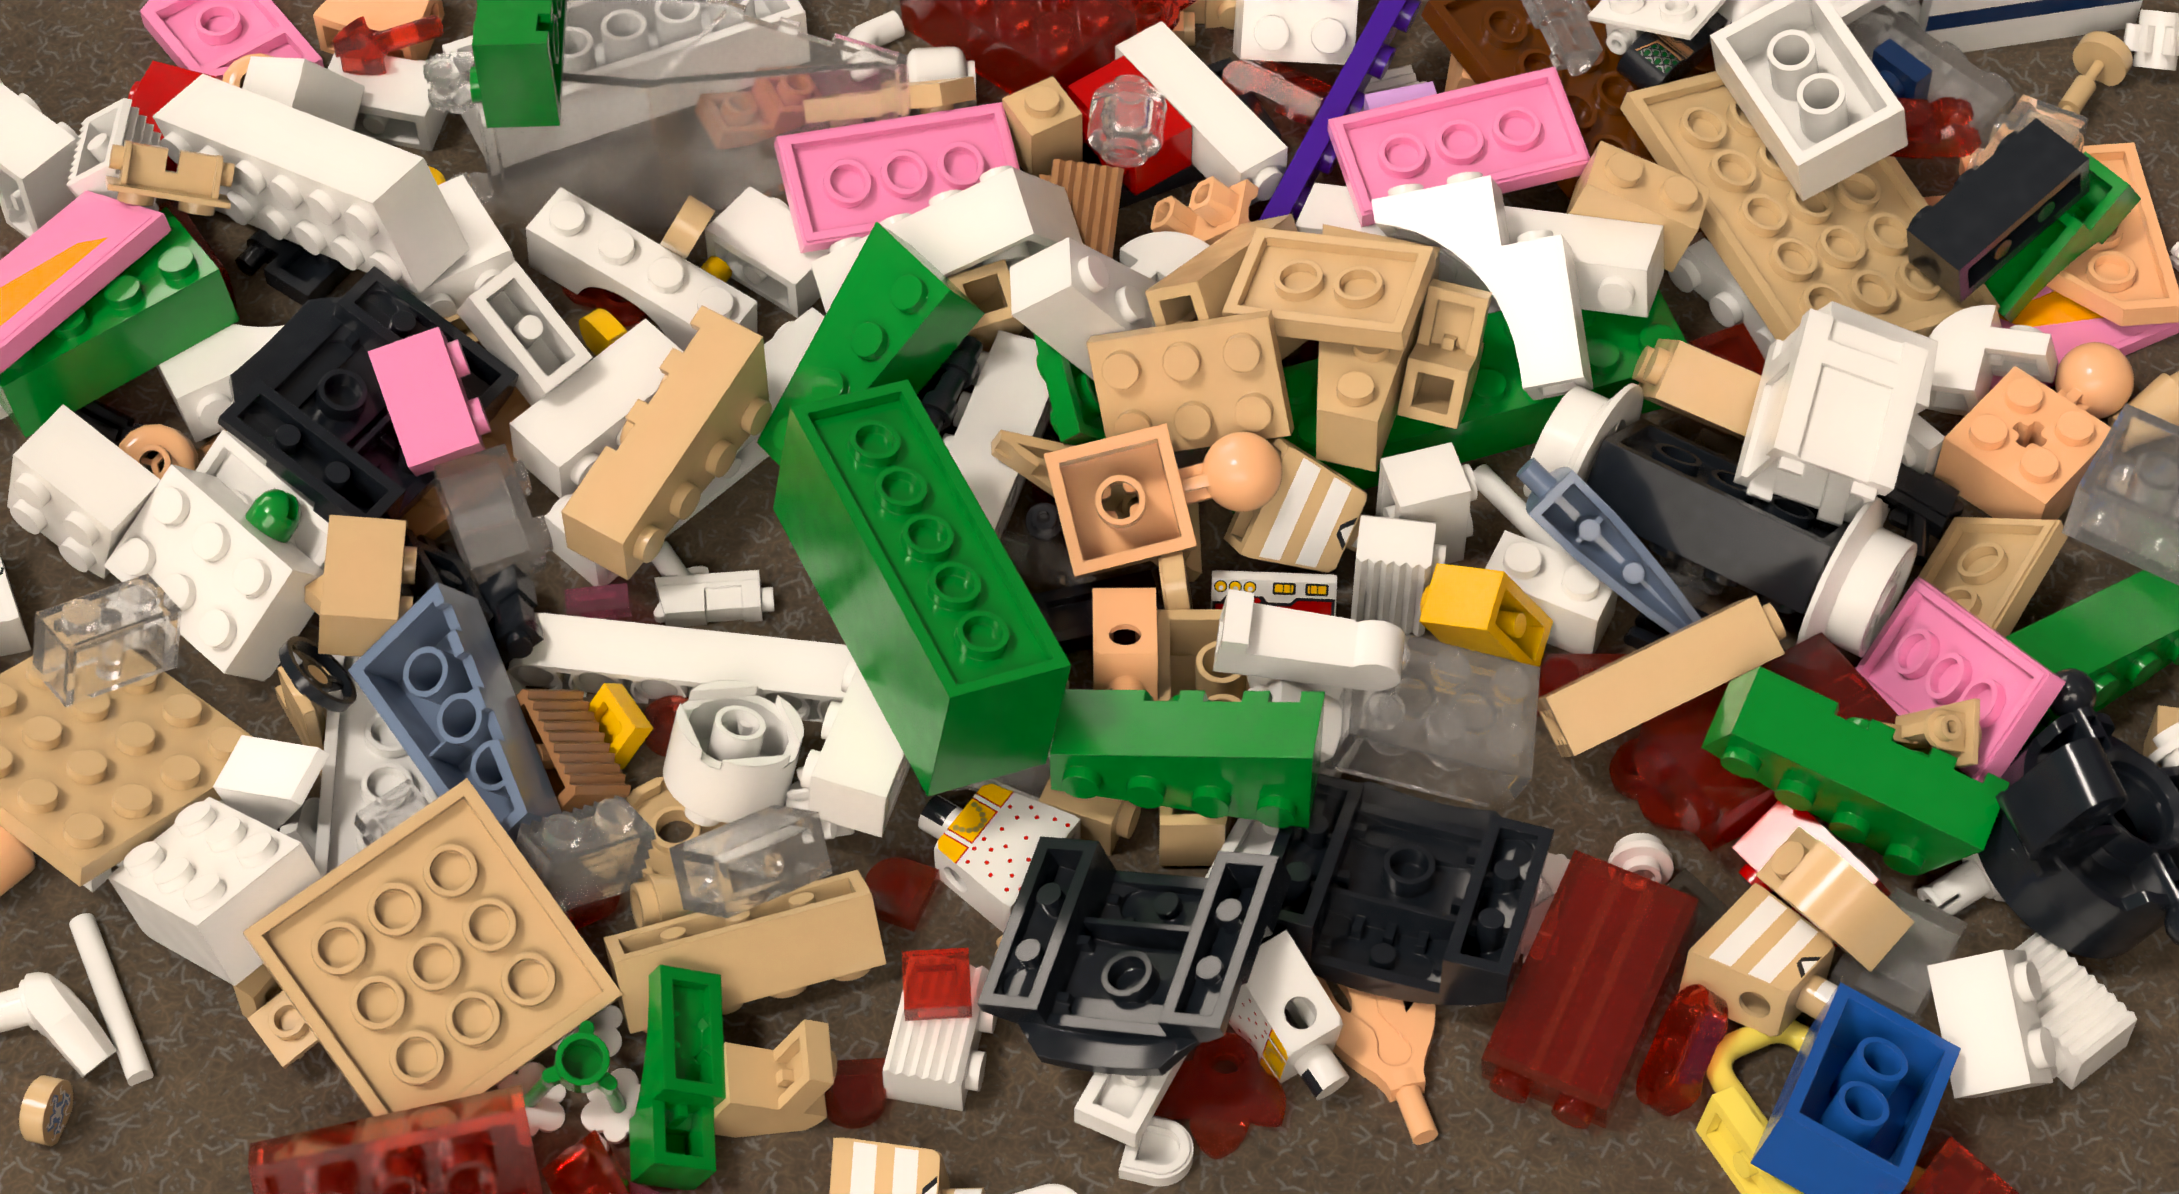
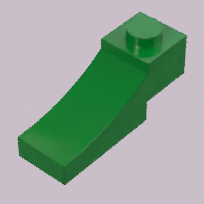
(2063, 241)
(680, 1081)

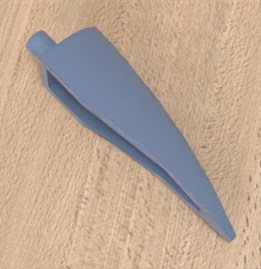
(1603, 544)

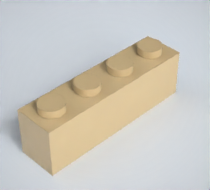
(763, 952)

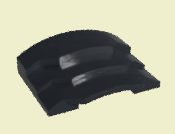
(319, 409)
(1409, 893)
(1128, 963)

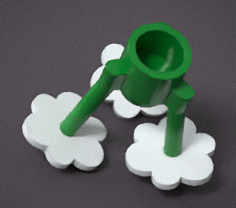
(582, 1068)

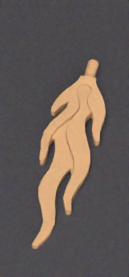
(1389, 1051)

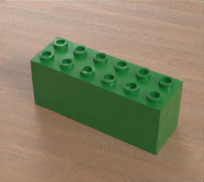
(920, 587)

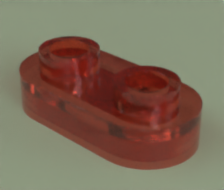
(1682, 1050)

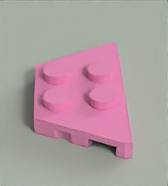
(215, 33)

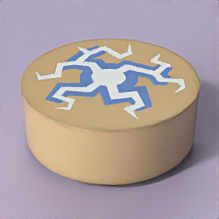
(46, 1110)

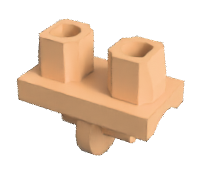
(1211, 210)

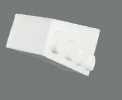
(994, 220)
(1077, 294)

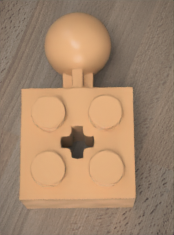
(2032, 445)
(1237, 473)

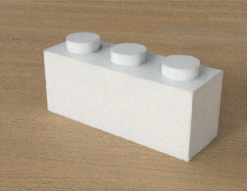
(588, 410)

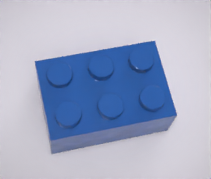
(1856, 1100)

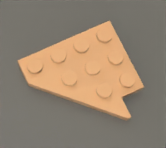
(2131, 272)

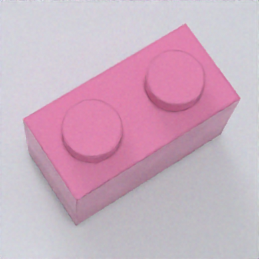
(428, 399)

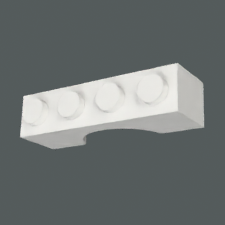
(592, 249)

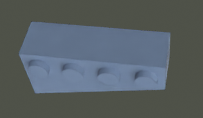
(455, 708)

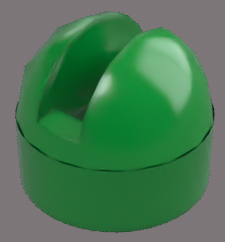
(275, 514)

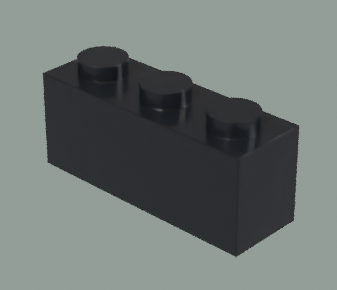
(1997, 209)

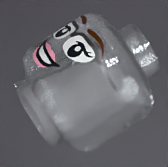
(1127, 121)

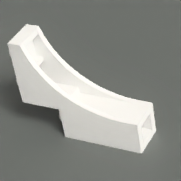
(1528, 279)

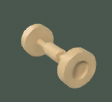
(2098, 58)

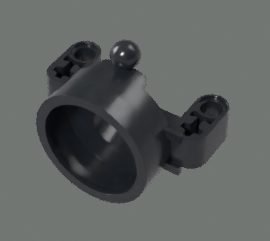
(2087, 833)

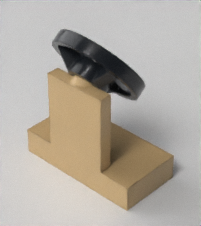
(307, 686)

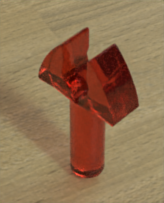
(364, 49)

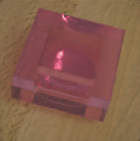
(599, 602)

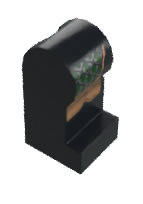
(1663, 58)

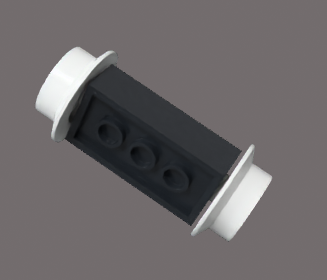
(1692, 509)

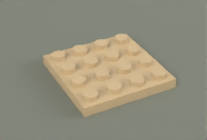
(105, 771)
(433, 959)

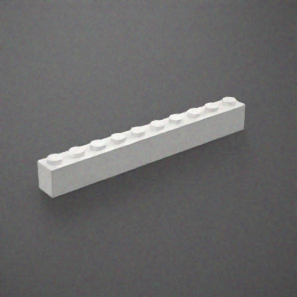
(861, 762)

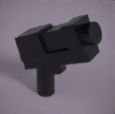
(1921, 508)
(512, 601)

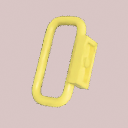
(1732, 1119)

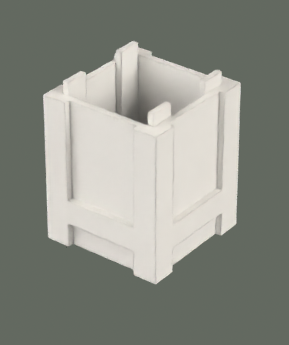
(1831, 417)

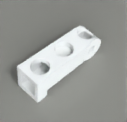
(1306, 646)

